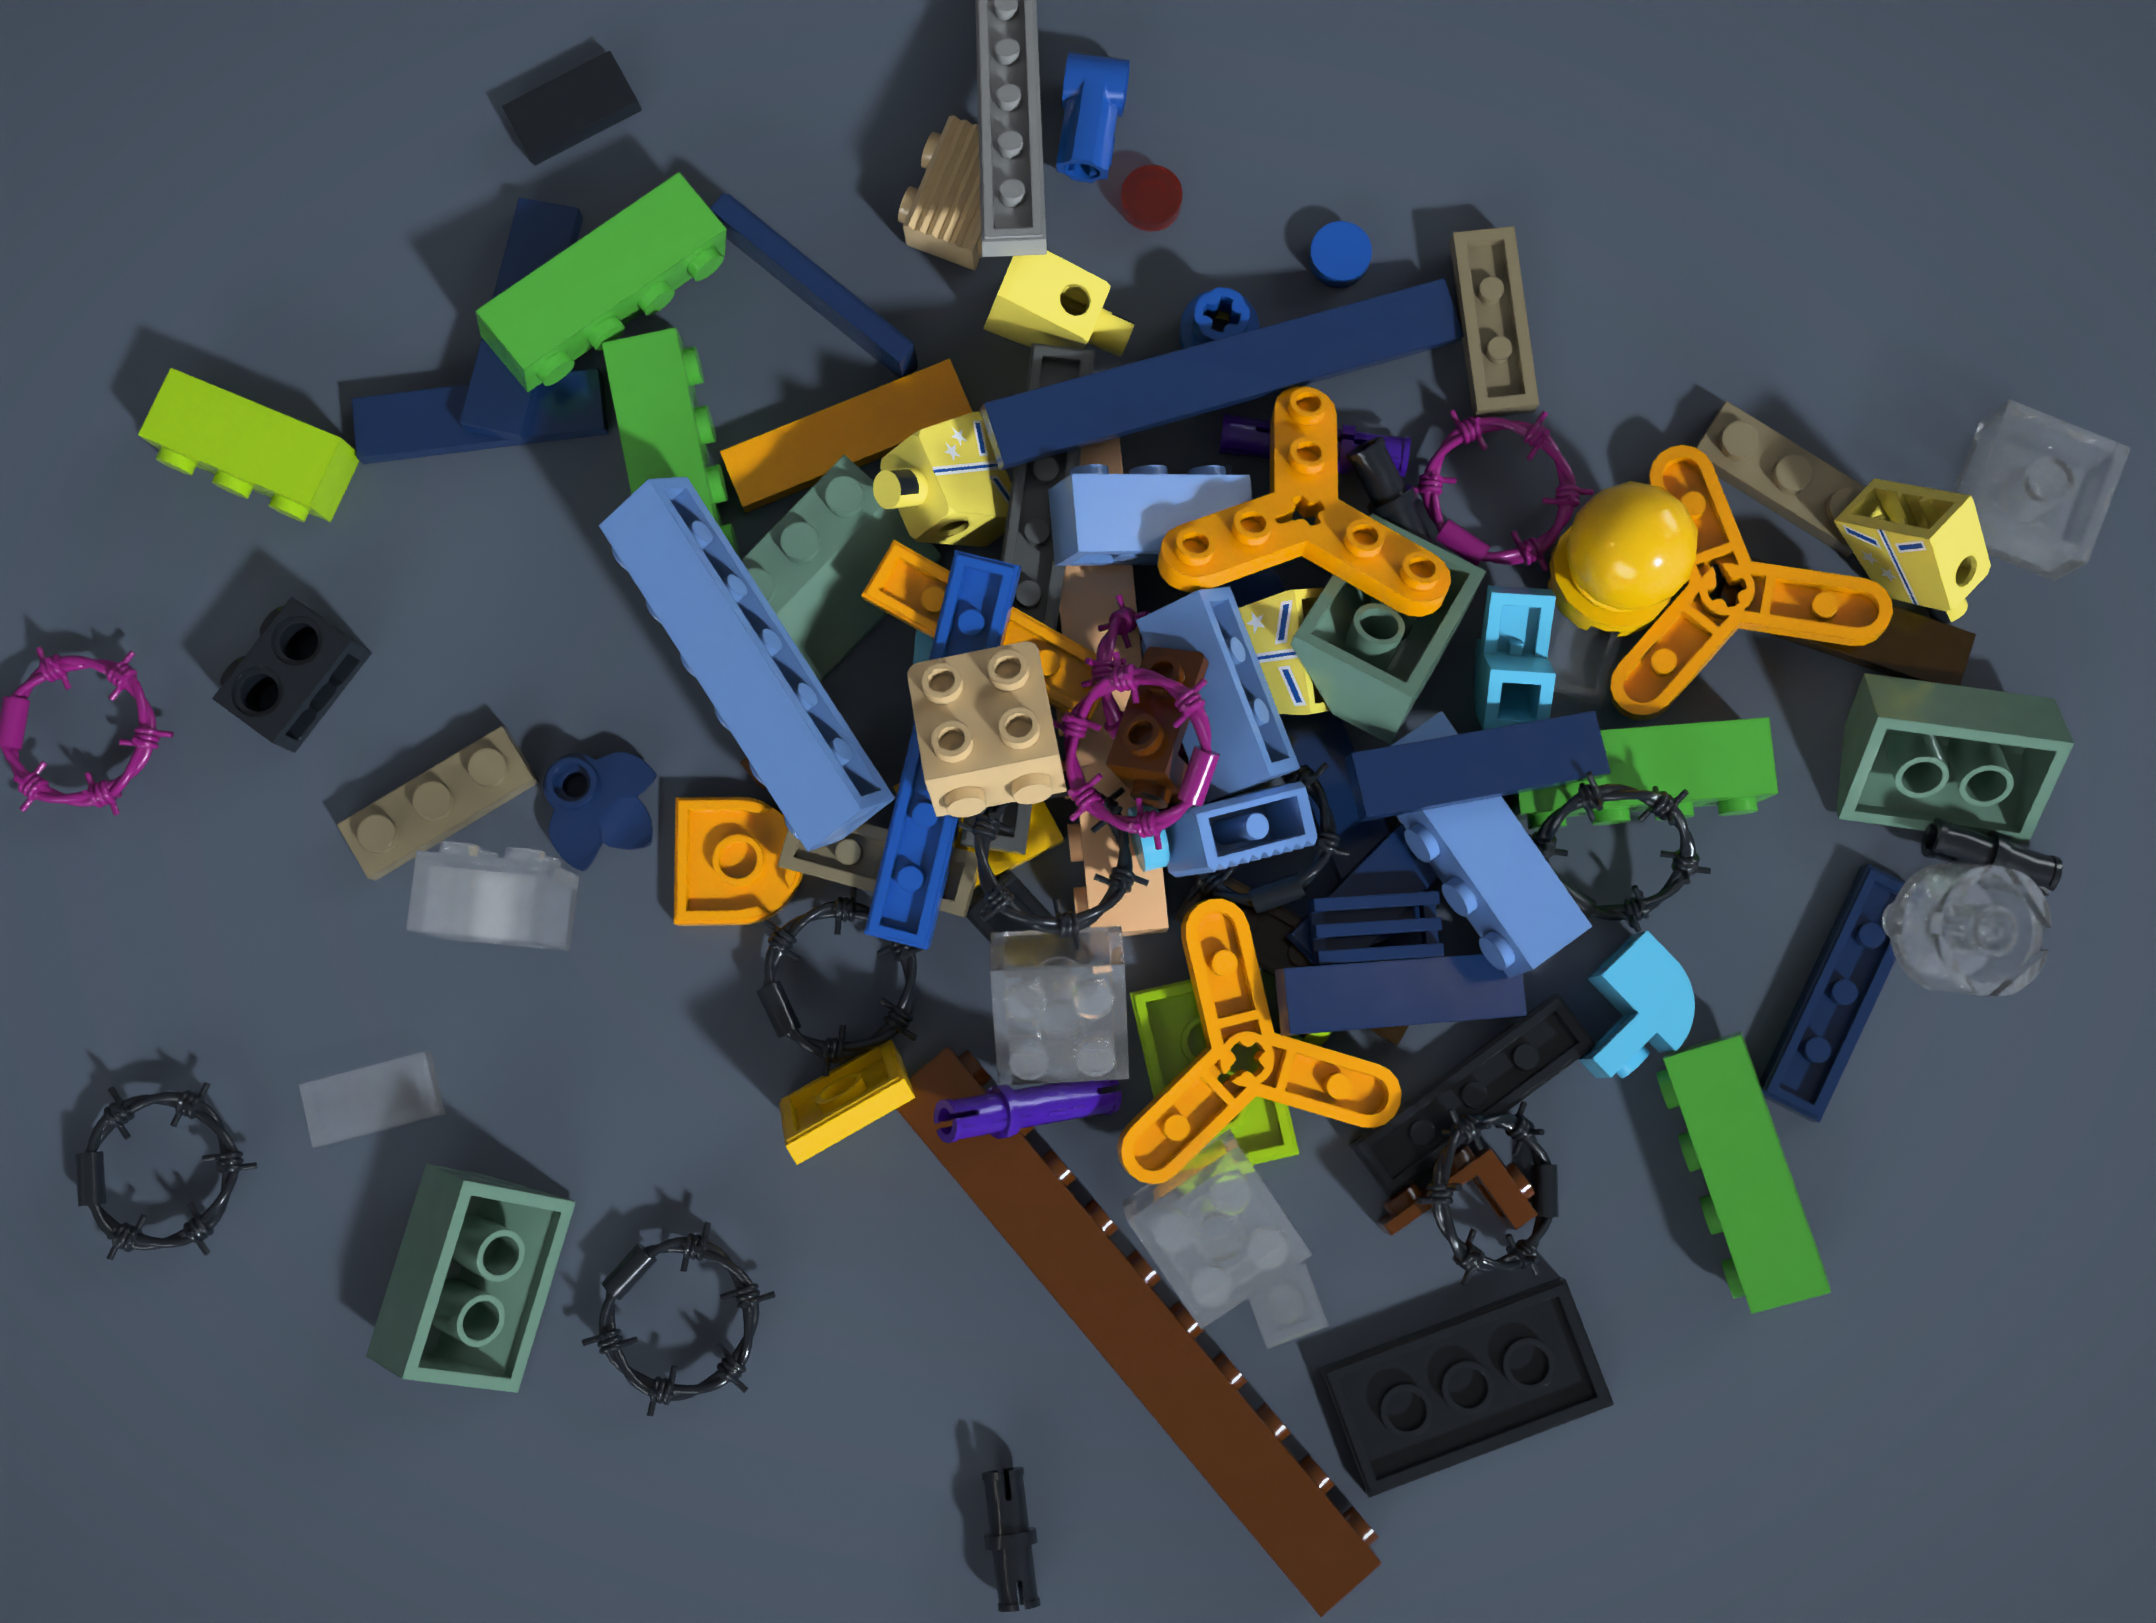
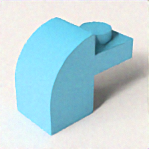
(1511, 660)
(1654, 1001)

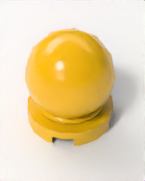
(1623, 558)

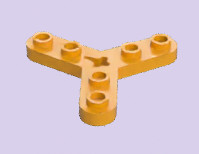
(1340, 541)
(1772, 602)
(1233, 1012)

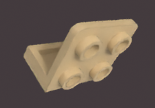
(985, 729)

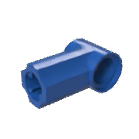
(1092, 102)

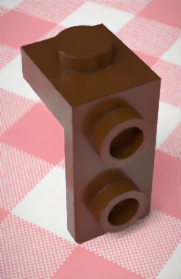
(1146, 741)
(1500, 1185)

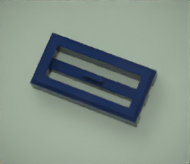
(1427, 924)

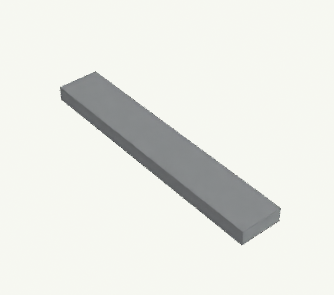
(1010, 129)

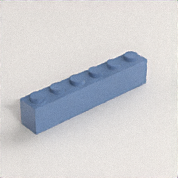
(745, 662)

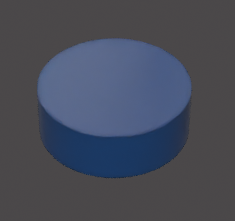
(1340, 254)

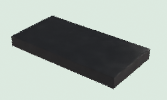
(1466, 1386)

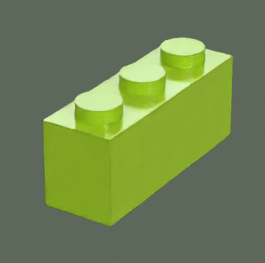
(248, 447)

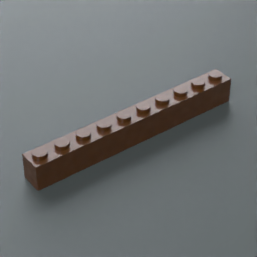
(1150, 1343)

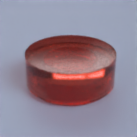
(1151, 198)

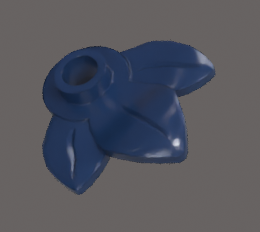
(605, 812)

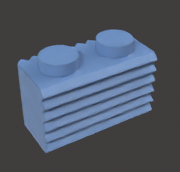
(1241, 830)

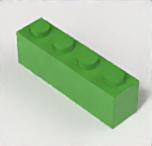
(603, 283)
(660, 415)
(1714, 761)
(1745, 1173)

